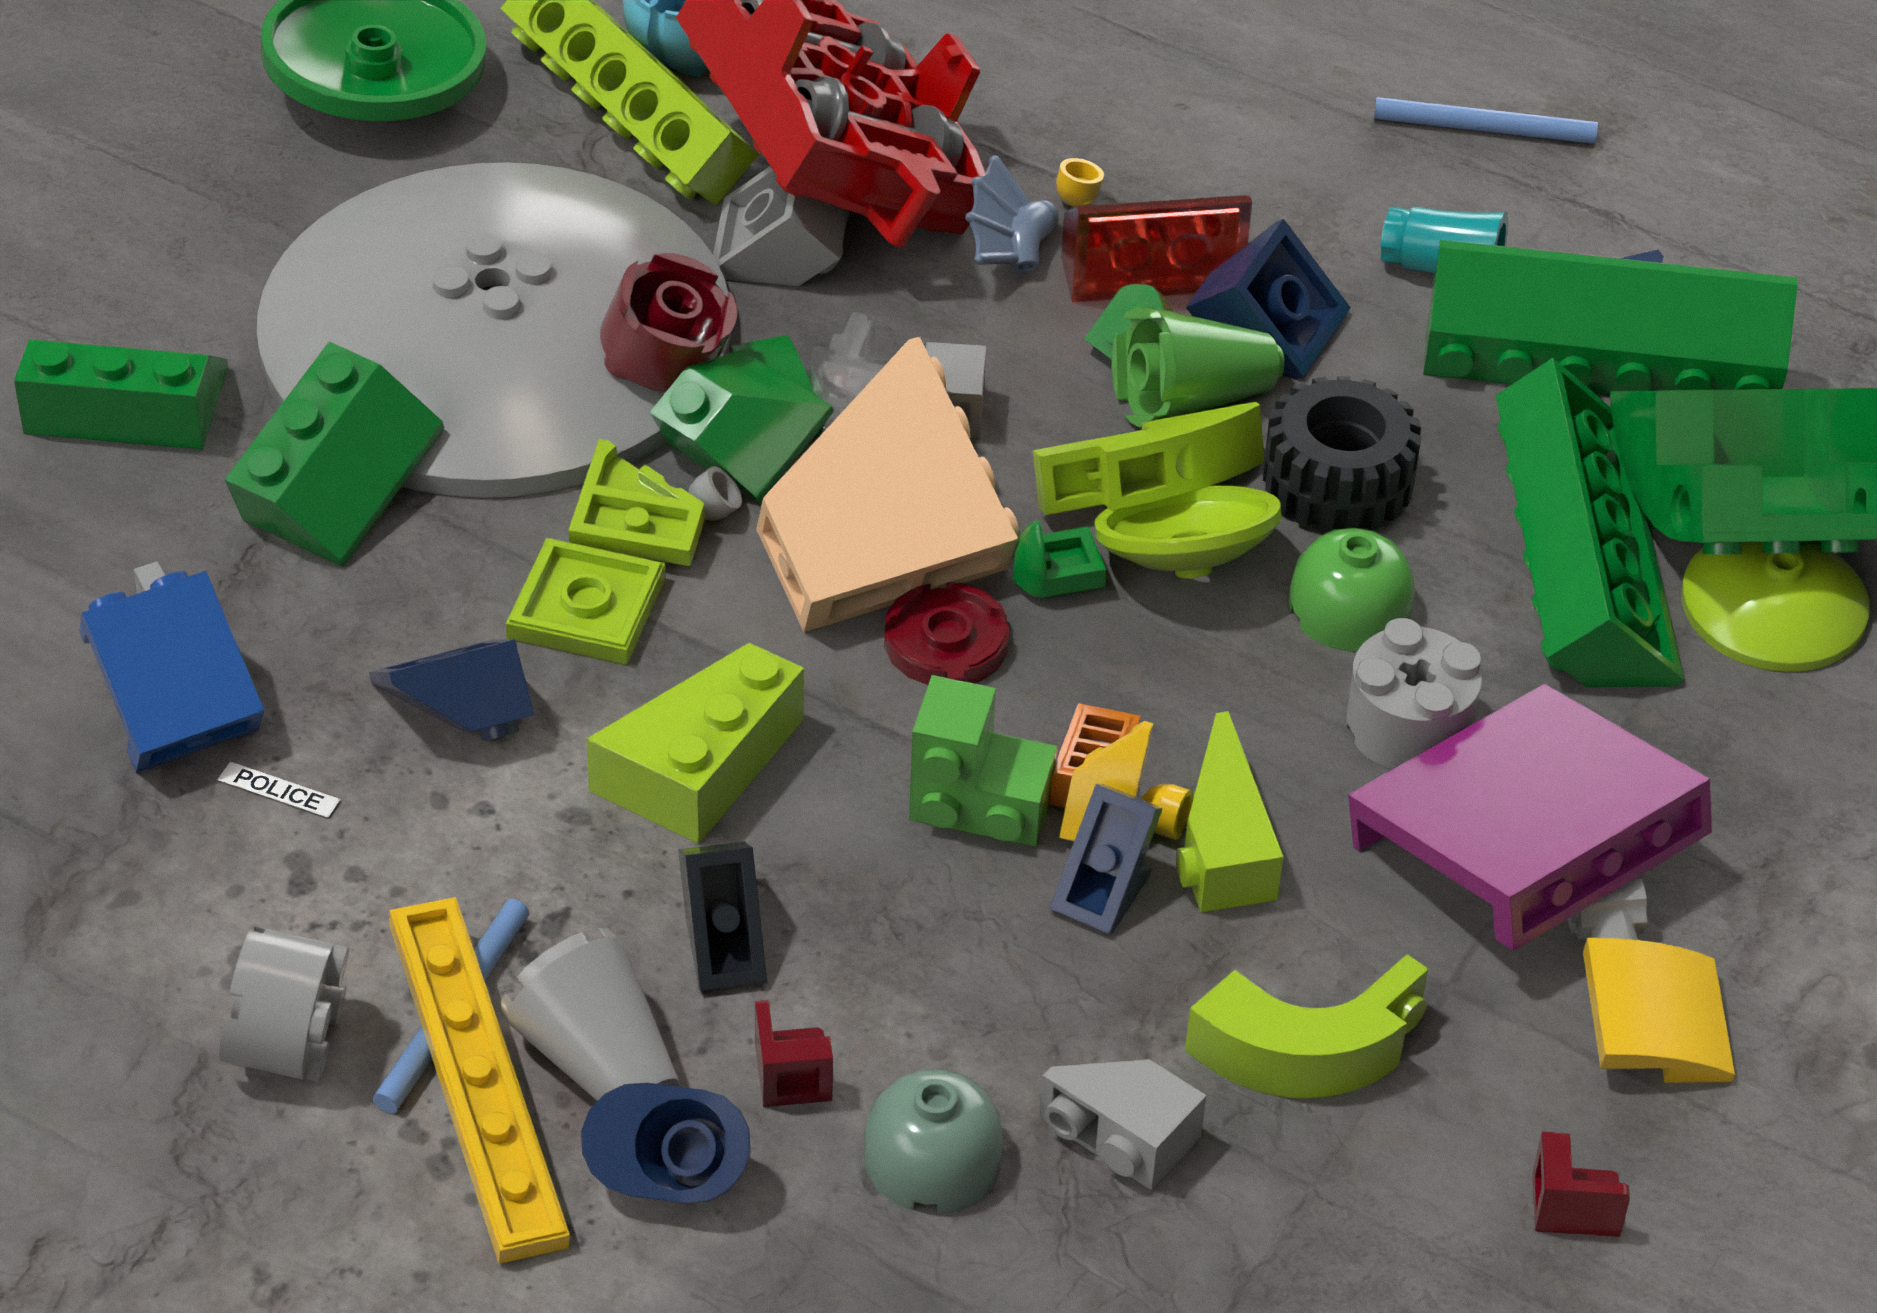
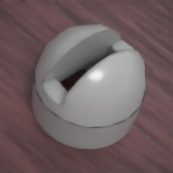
(717, 492)

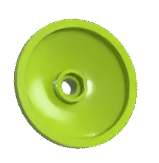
(1190, 529)
(1776, 606)

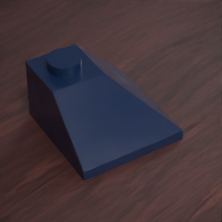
(1278, 291)
(465, 687)

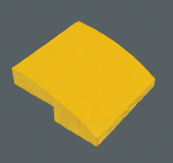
(1657, 1010)

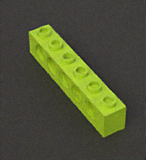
(637, 92)

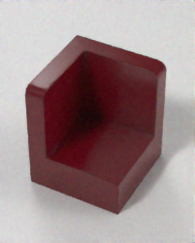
(792, 1063)
(1575, 1198)

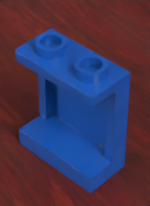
(172, 668)

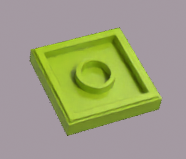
(586, 601)

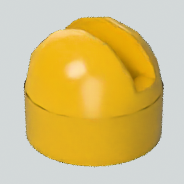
(1078, 181)
(1176, 808)

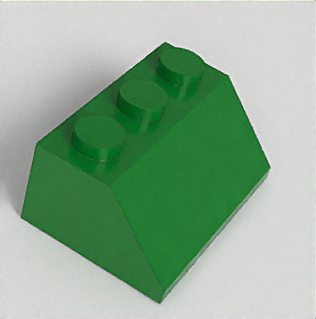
(118, 393)
(333, 455)

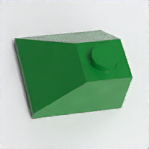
(740, 419)

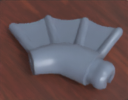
(1006, 222)

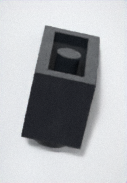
(723, 915)

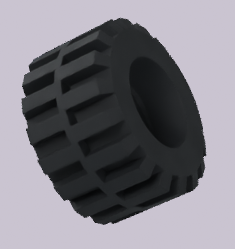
(1341, 454)

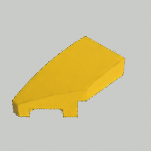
(1116, 766)

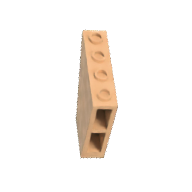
(886, 501)

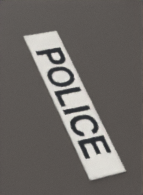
(279, 789)

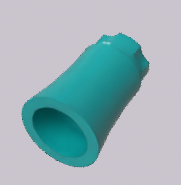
(1415, 234)

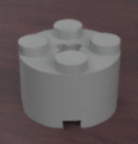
(1411, 691)
(283, 1003)

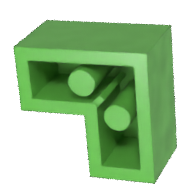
(969, 774)

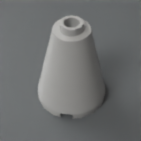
(590, 1015)

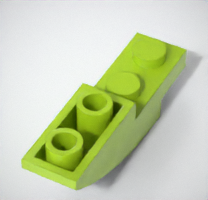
(1152, 463)

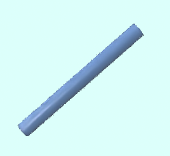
(1486, 120)
(417, 1054)

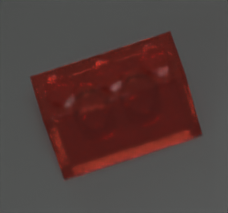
(1151, 244)

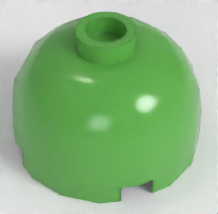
(1350, 587)

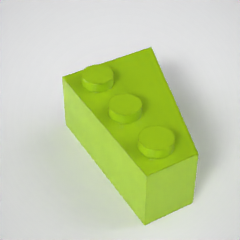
(699, 742)

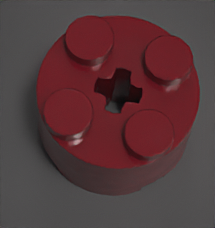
(665, 320)

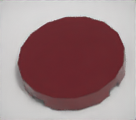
(946, 633)

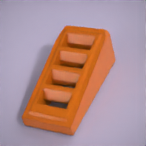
(1086, 723)

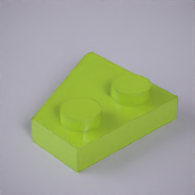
(635, 511)

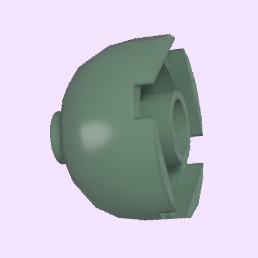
(933, 1141)

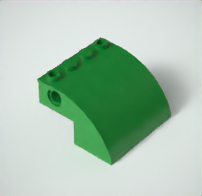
(1753, 465)

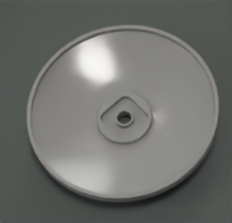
(502, 367)

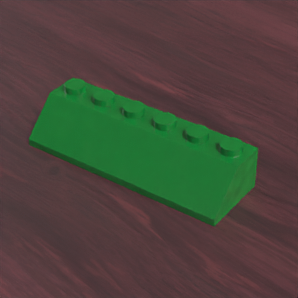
(1606, 320)
(1584, 535)

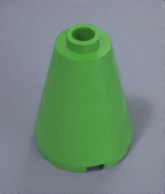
(1189, 364)

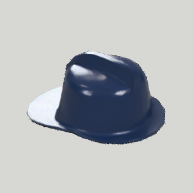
(666, 1142)

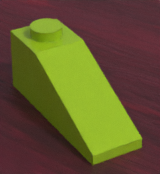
(1229, 840)

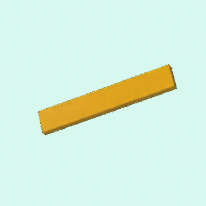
(478, 1081)

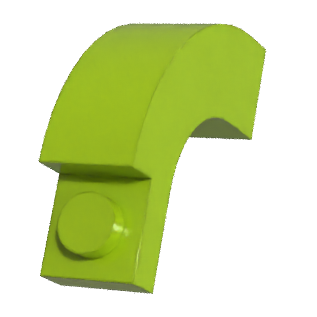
(1302, 1049)

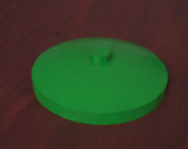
(373, 55)

